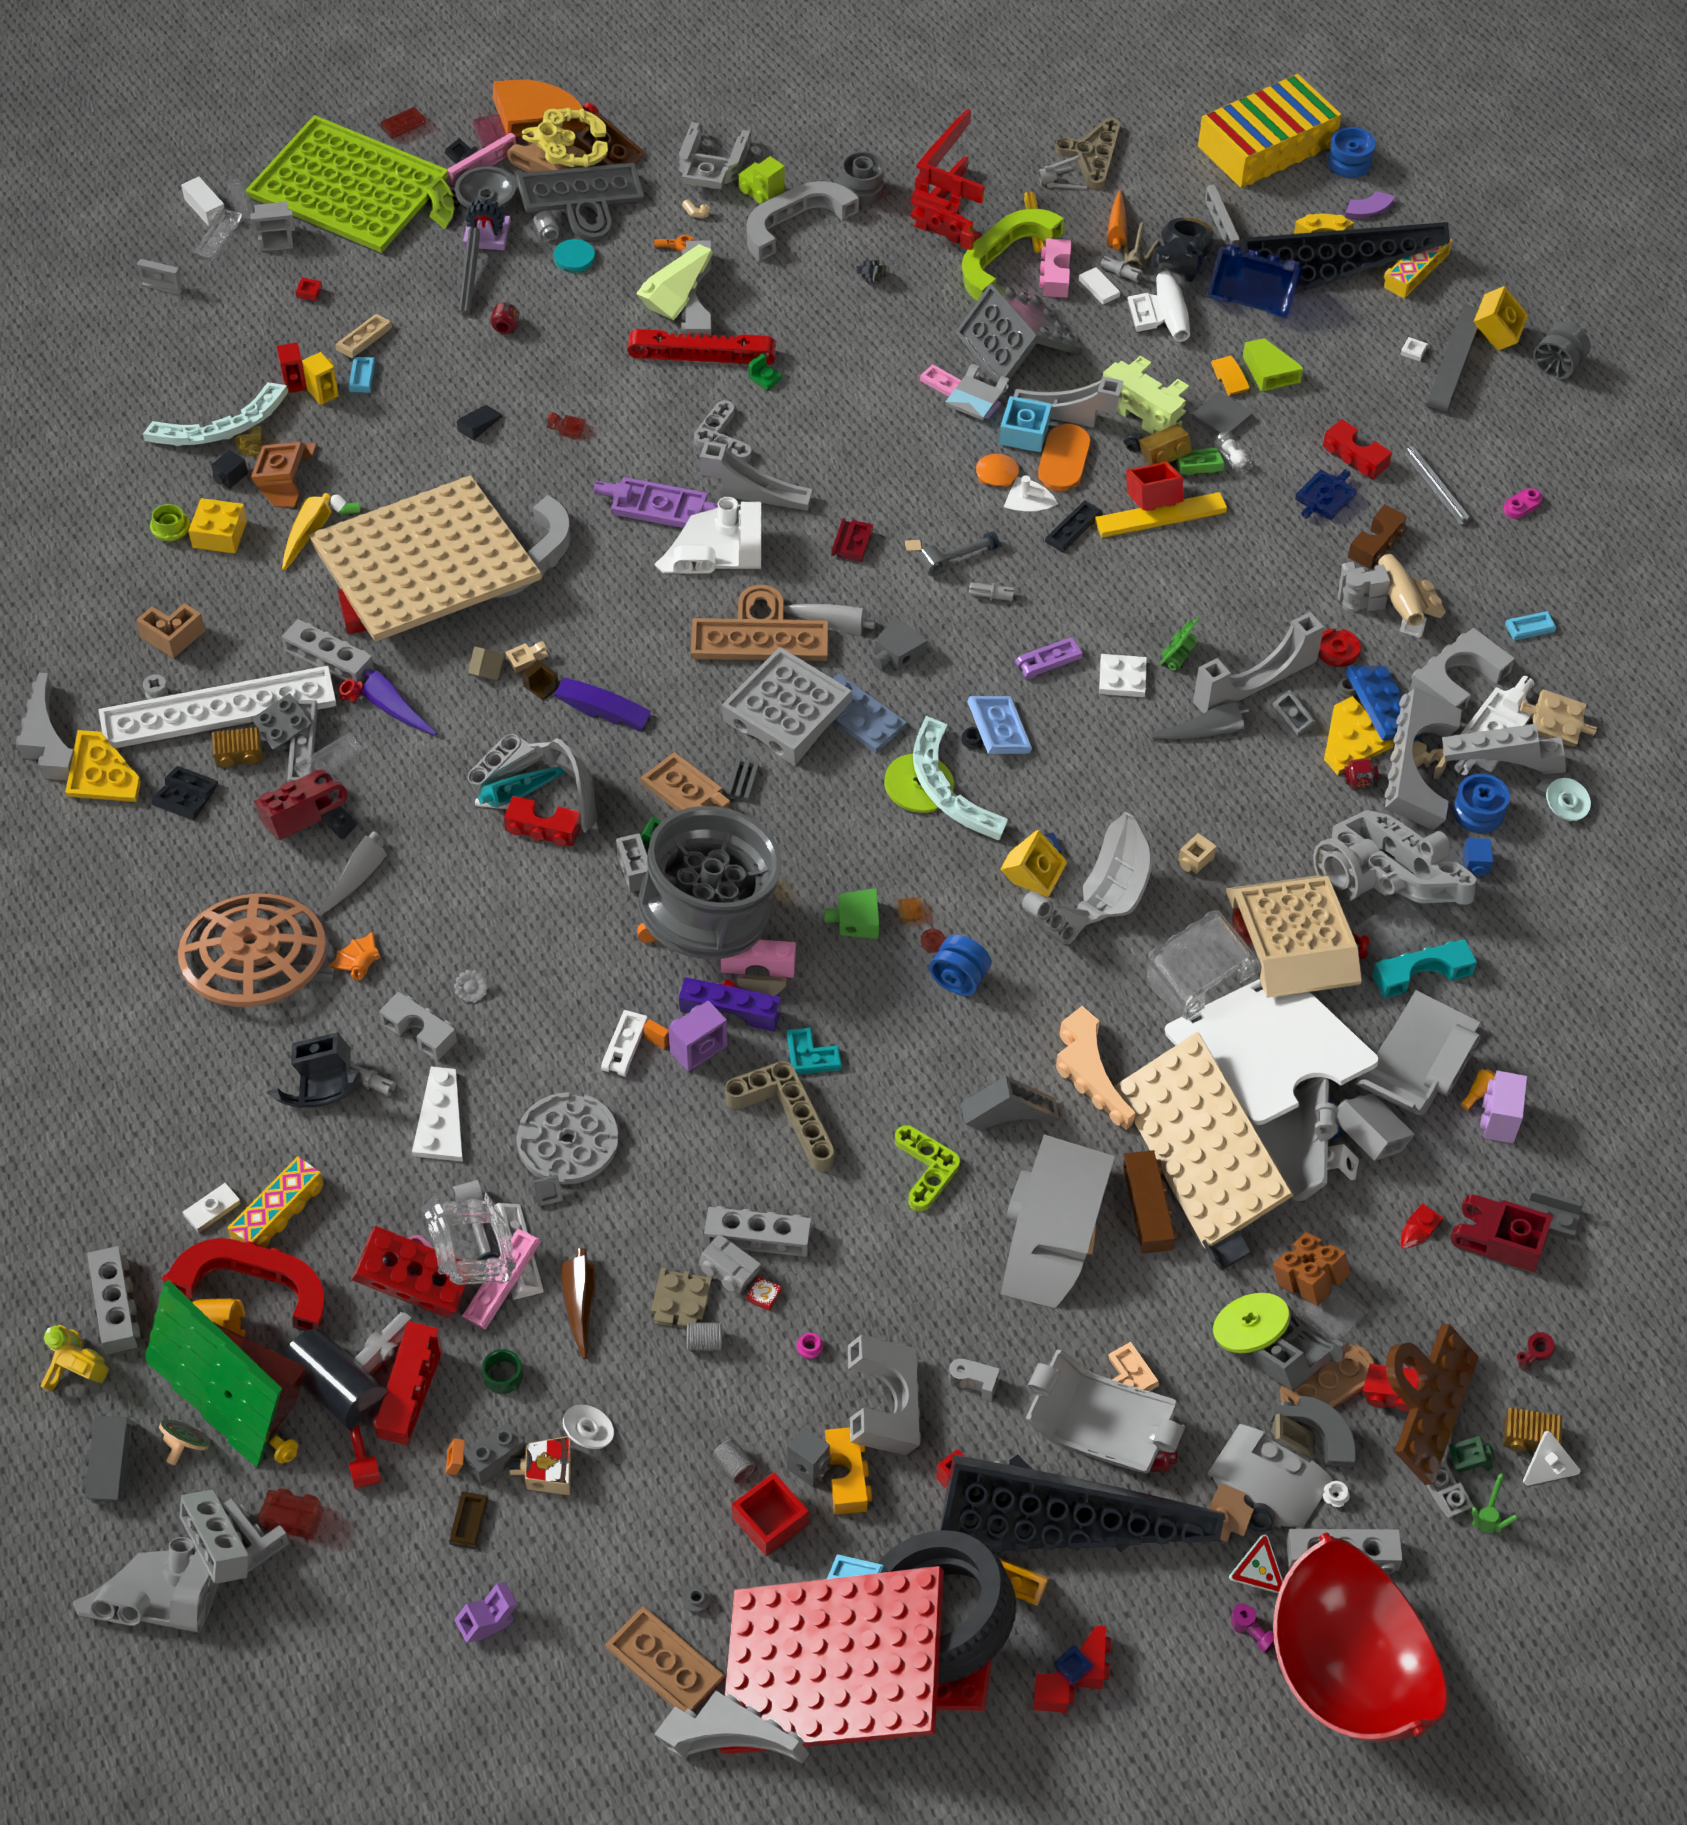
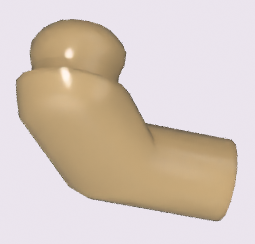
(702, 212)

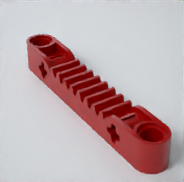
(645, 345)

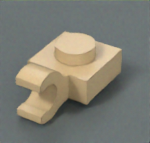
(524, 656)

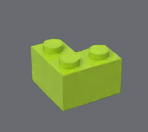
(763, 180)

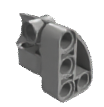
(156, 1589)

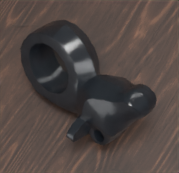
(1185, 246)

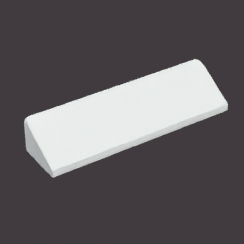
(529, 1280)

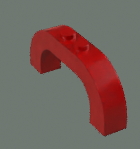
(257, 1262)

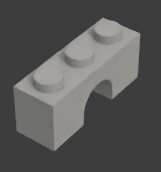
(404, 1013)

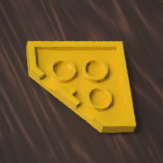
(1352, 736)
(100, 771)

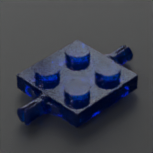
(1326, 494)

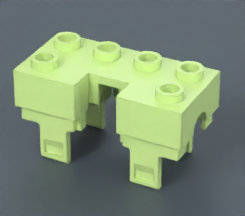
(1144, 397)

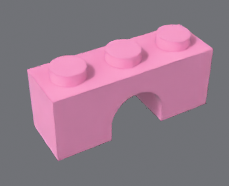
(1056, 276)
(776, 956)

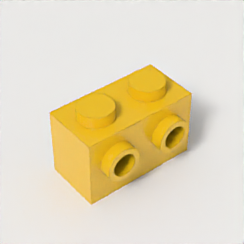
(320, 378)

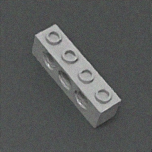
(325, 650)
(768, 1239)
(103, 1265)
(214, 1536)
(1382, 1541)

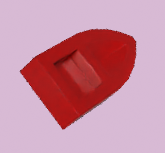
(1420, 1226)

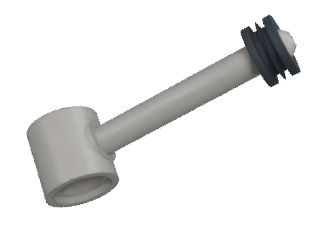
(468, 1192)

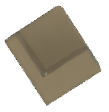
(486, 663)

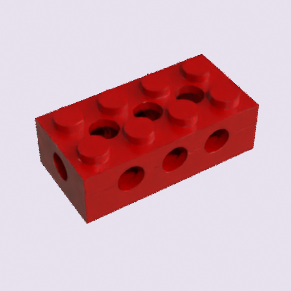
(397, 1281)

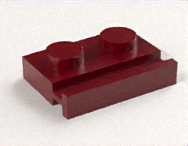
(852, 540)

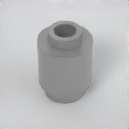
(546, 225)

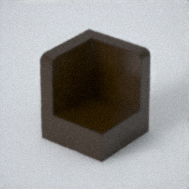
(540, 680)

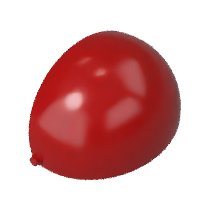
(1356, 1647)

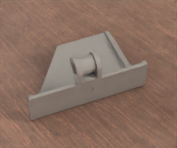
(1301, 1139)

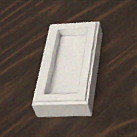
(1099, 285)

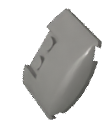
(1270, 1476)

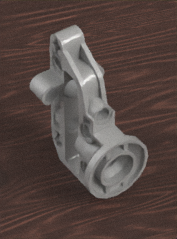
(1359, 865)

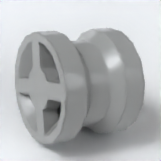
(155, 687)

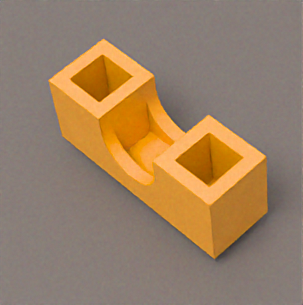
(849, 1492)

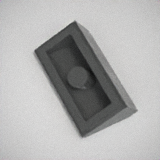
(1295, 713)

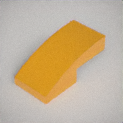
(1231, 375)

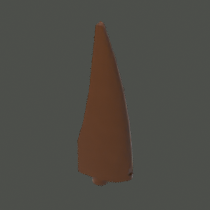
(578, 1292)

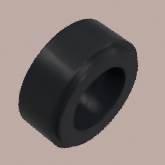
(1261, 1518)

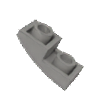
(1448, 1494)

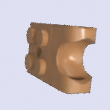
(534, 160)

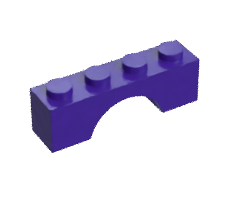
(754, 1007)

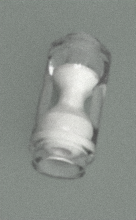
(1239, 459)

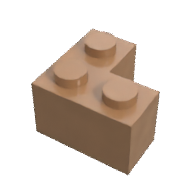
(173, 632)

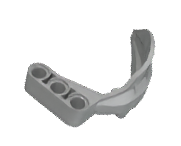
(515, 754)
(1110, 889)

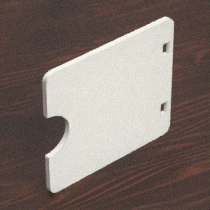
(1274, 1046)

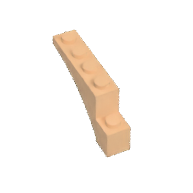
(1084, 1068)

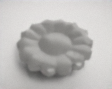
(471, 986)

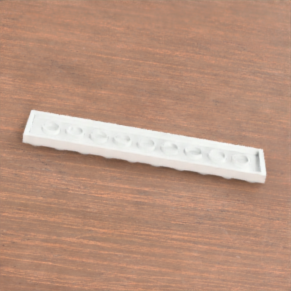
(211, 707)

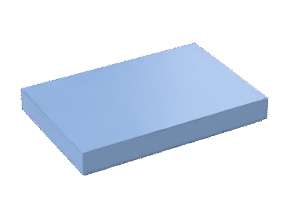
(999, 725)

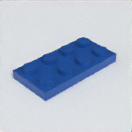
(1379, 697)

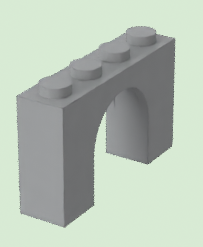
(1469, 650)
(898, 1370)

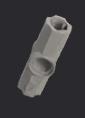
(383, 1344)

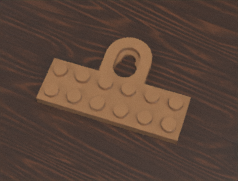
(758, 638)

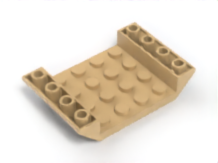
(1298, 935)

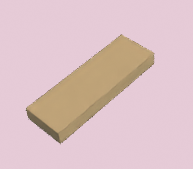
(364, 335)

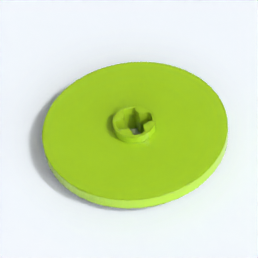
(904, 790)
(1251, 1323)

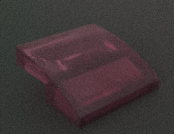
(491, 129)

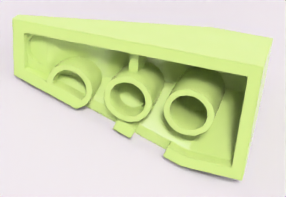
(669, 288)

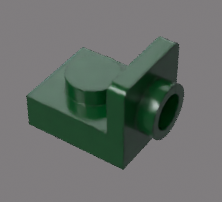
(1471, 1454)

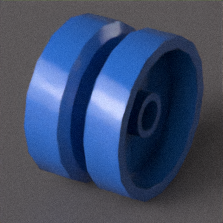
(1351, 152)
(1481, 803)
(960, 965)

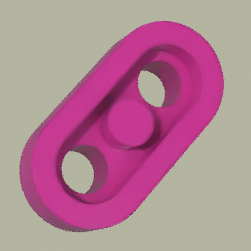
(1522, 503)

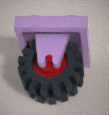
(491, 224)

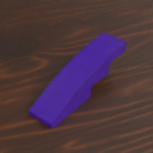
(601, 702)

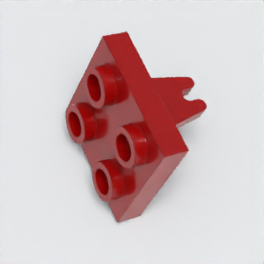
(965, 1693)

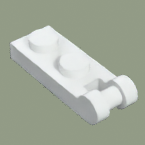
(624, 1042)

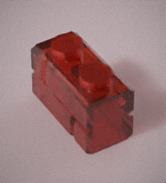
(293, 1513)

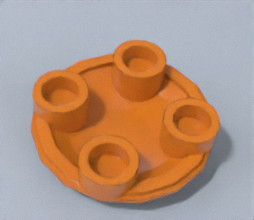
(997, 470)

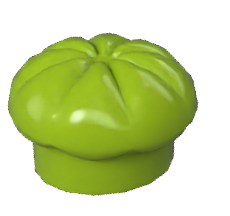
(169, 523)

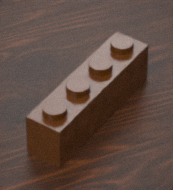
(1148, 1201)

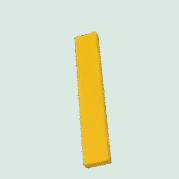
(1140, 519)

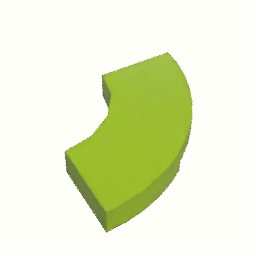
(442, 202)

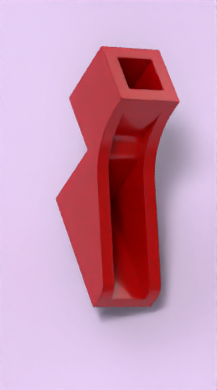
(1052, 1690)

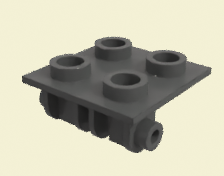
(281, 722)

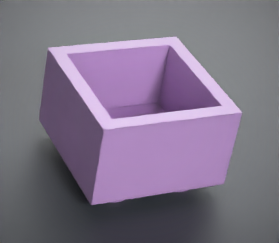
(1503, 1106)

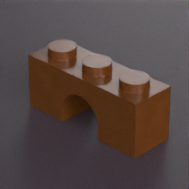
(1388, 526)

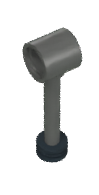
(936, 561)

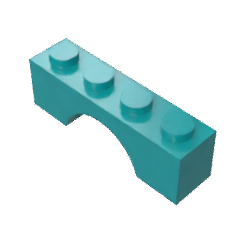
(1451, 960)

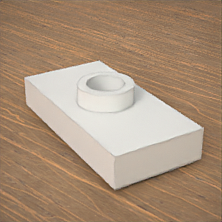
(211, 1207)

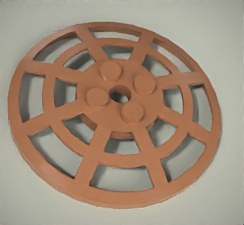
(250, 955)

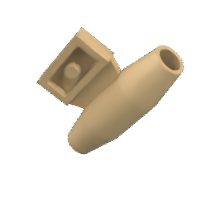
(1411, 596)

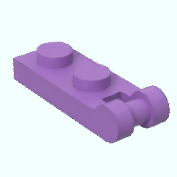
(1049, 658)

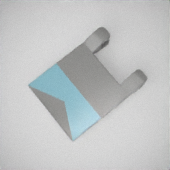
(976, 396)

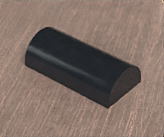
(335, 1377)

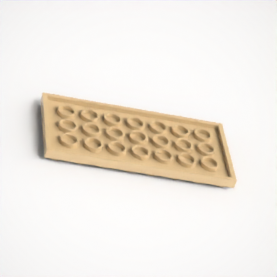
(1204, 1140)

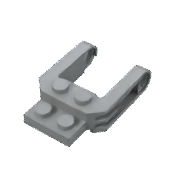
(708, 169)

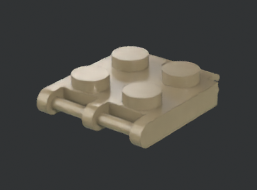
(680, 1298)

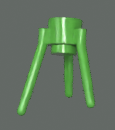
(1489, 1518)

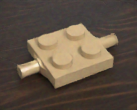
(1559, 717)

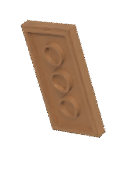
(664, 1661)

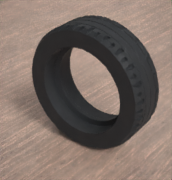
(990, 1624)

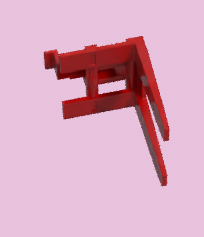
(931, 208)

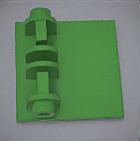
(1181, 646)

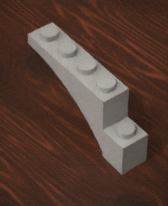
(1081, 404)
(748, 483)
(38, 736)
(1510, 744)
(726, 1725)

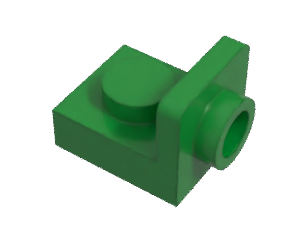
(762, 373)

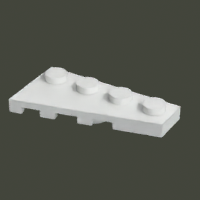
(439, 1121)

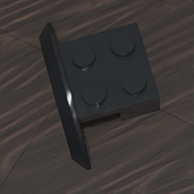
(323, 1072)

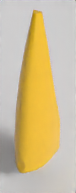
(309, 520)

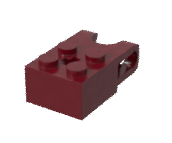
(299, 803)
(1503, 1231)

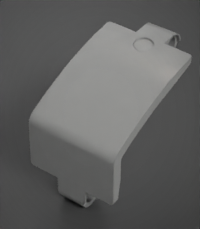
(1101, 1415)

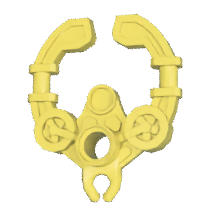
(553, 138)

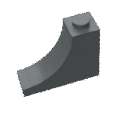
(1006, 1102)

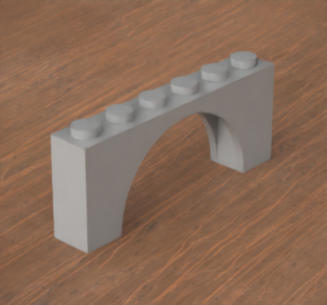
(1297, 651)
(1406, 790)

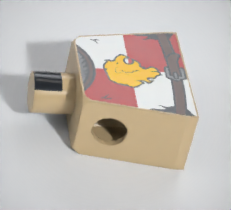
(546, 1466)

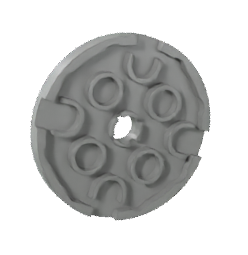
(563, 1114)

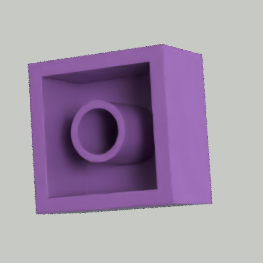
(698, 1035)

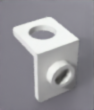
(1337, 1159)

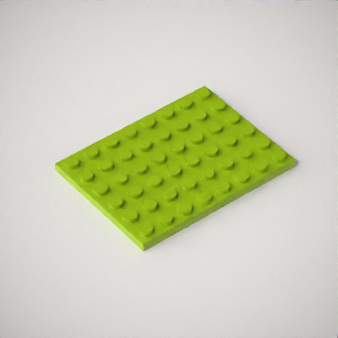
(347, 183)

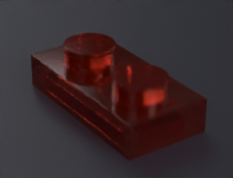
(402, 122)

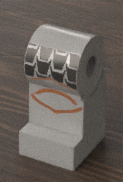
(974, 1375)

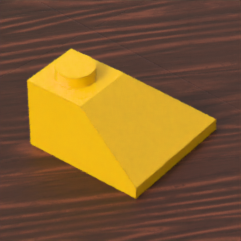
(1034, 864)

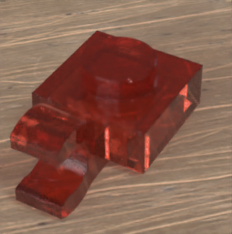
(568, 427)

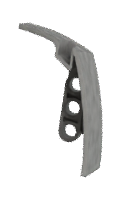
(1422, 1054)
(1054, 1220)

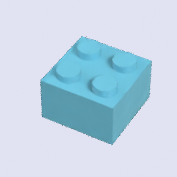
(1025, 424)

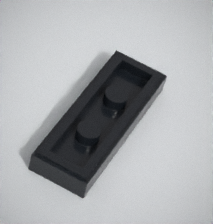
(1073, 526)

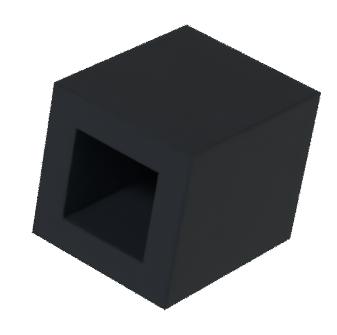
(229, 469)

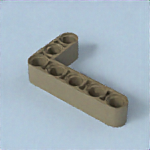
(793, 1107)

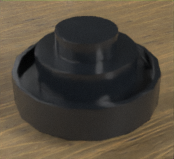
(871, 270)

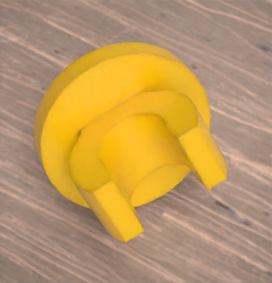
(285, 1450)

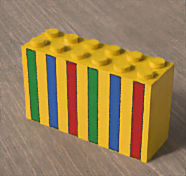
(1268, 130)

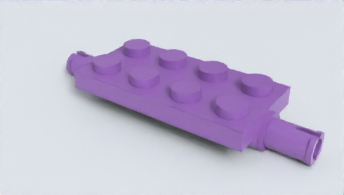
(654, 501)

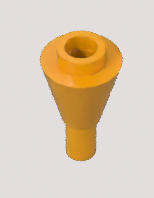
(1478, 1088)

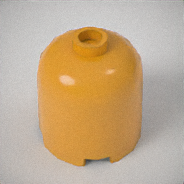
(223, 1312)

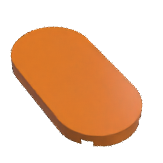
(1064, 457)

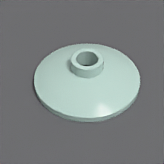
(1572, 793)

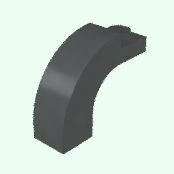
(1327, 1422)

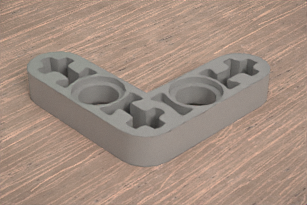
(714, 433)

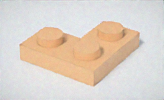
(1132, 1368)

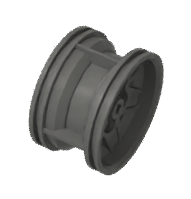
(718, 882)

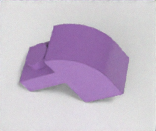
(487, 1616)

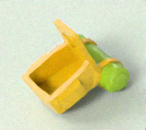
(71, 1356)

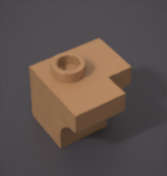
(1236, 1510)

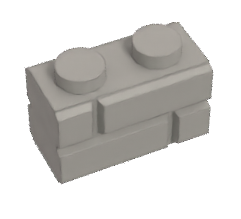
(729, 1264)

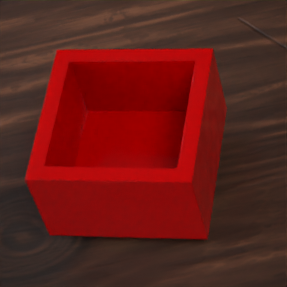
(1155, 486)
(770, 1514)

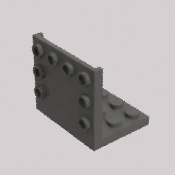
(1007, 327)

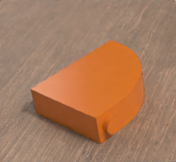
(525, 102)

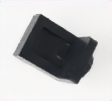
(459, 151)

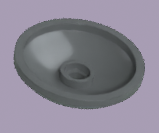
(485, 183)

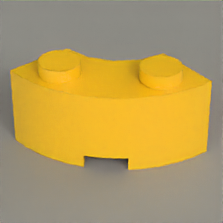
(1322, 223)

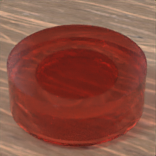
(932, 940)

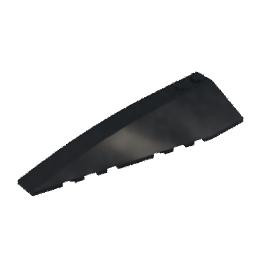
(1344, 253)
(1048, 1511)

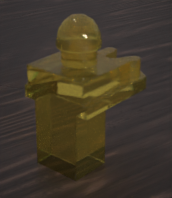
(251, 443)

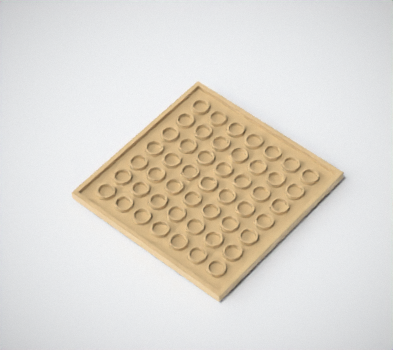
(424, 557)

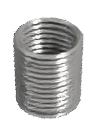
(704, 1336)
(733, 1461)

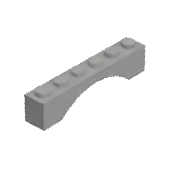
(696, 316)

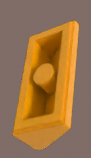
(1026, 1583)

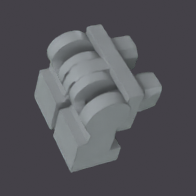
(1362, 588)

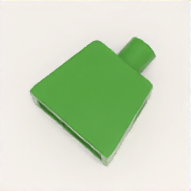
(856, 914)

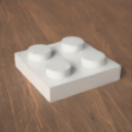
(1122, 675)

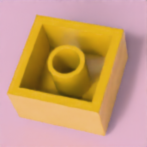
(1501, 318)
(217, 525)

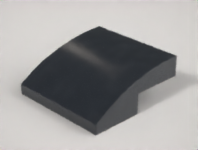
(185, 792)

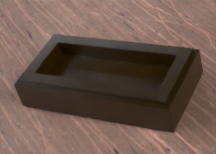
(468, 1520)

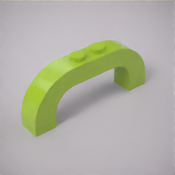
(1012, 227)

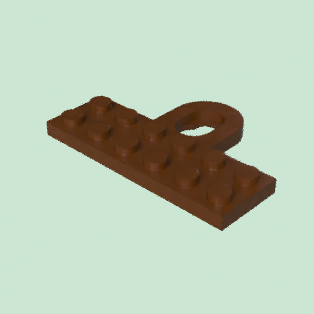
(1435, 1402)

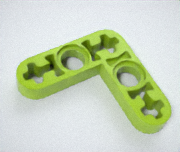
(935, 1169)

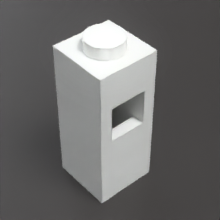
(202, 200)

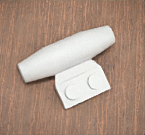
(1166, 306)

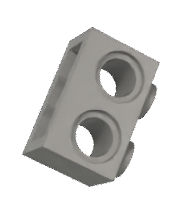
(632, 860)

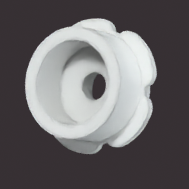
(1339, 1488)

